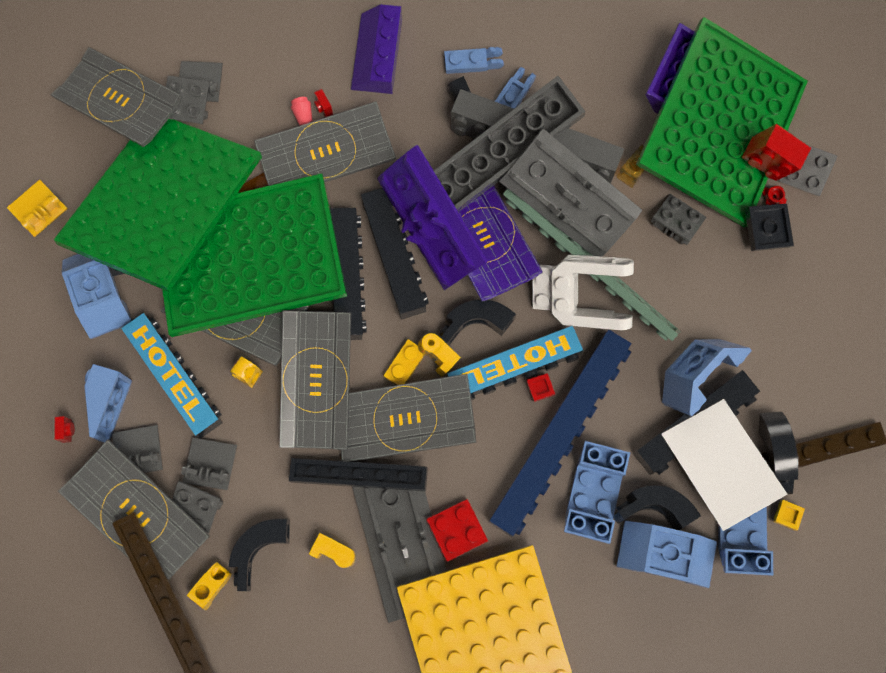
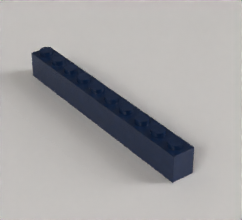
(560, 433)

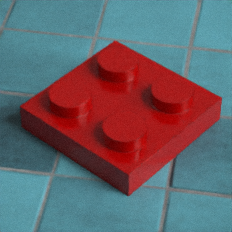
(456, 530)

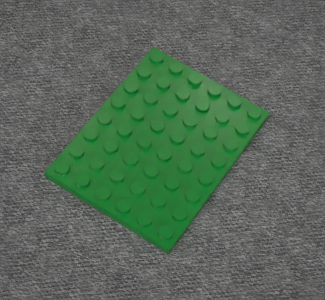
(712, 112)
(159, 203)
(261, 258)

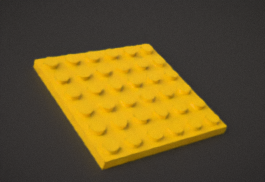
(485, 618)

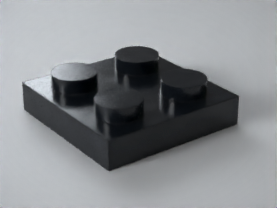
(769, 227)

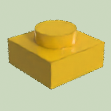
(788, 515)

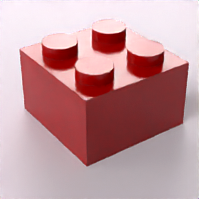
(776, 152)

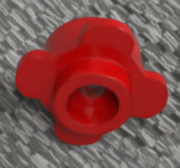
(778, 191)

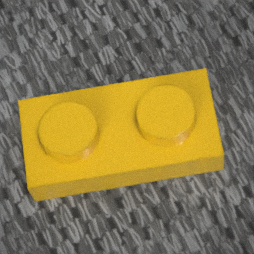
(404, 364)

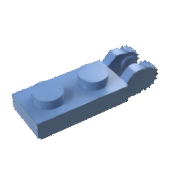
(472, 60)
(515, 90)

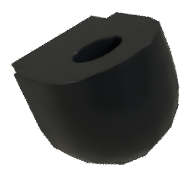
(455, 86)

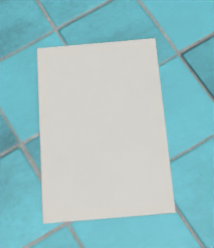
(724, 464)

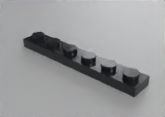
(358, 474)

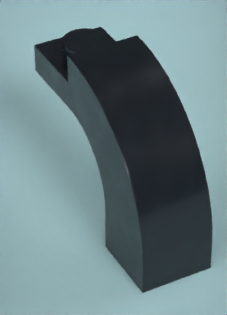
(477, 312)
(780, 447)
(666, 501)
(251, 541)

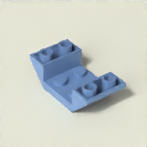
(94, 295)
(692, 370)
(595, 492)
(745, 546)
(667, 553)

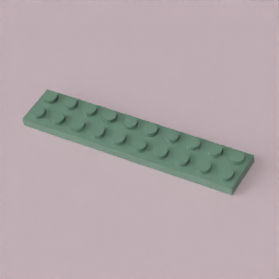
(615, 285)

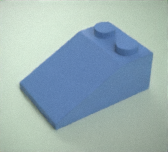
(104, 400)

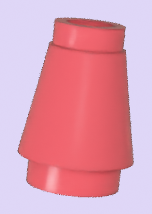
(302, 110)

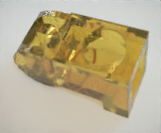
(630, 171)

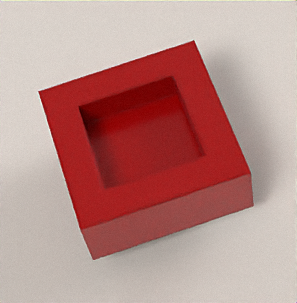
(322, 103)
(540, 387)
(64, 429)

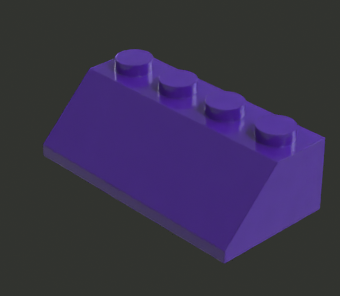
(377, 49)
(668, 66)

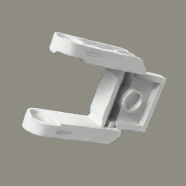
(558, 291)

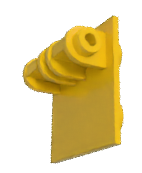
(37, 208)

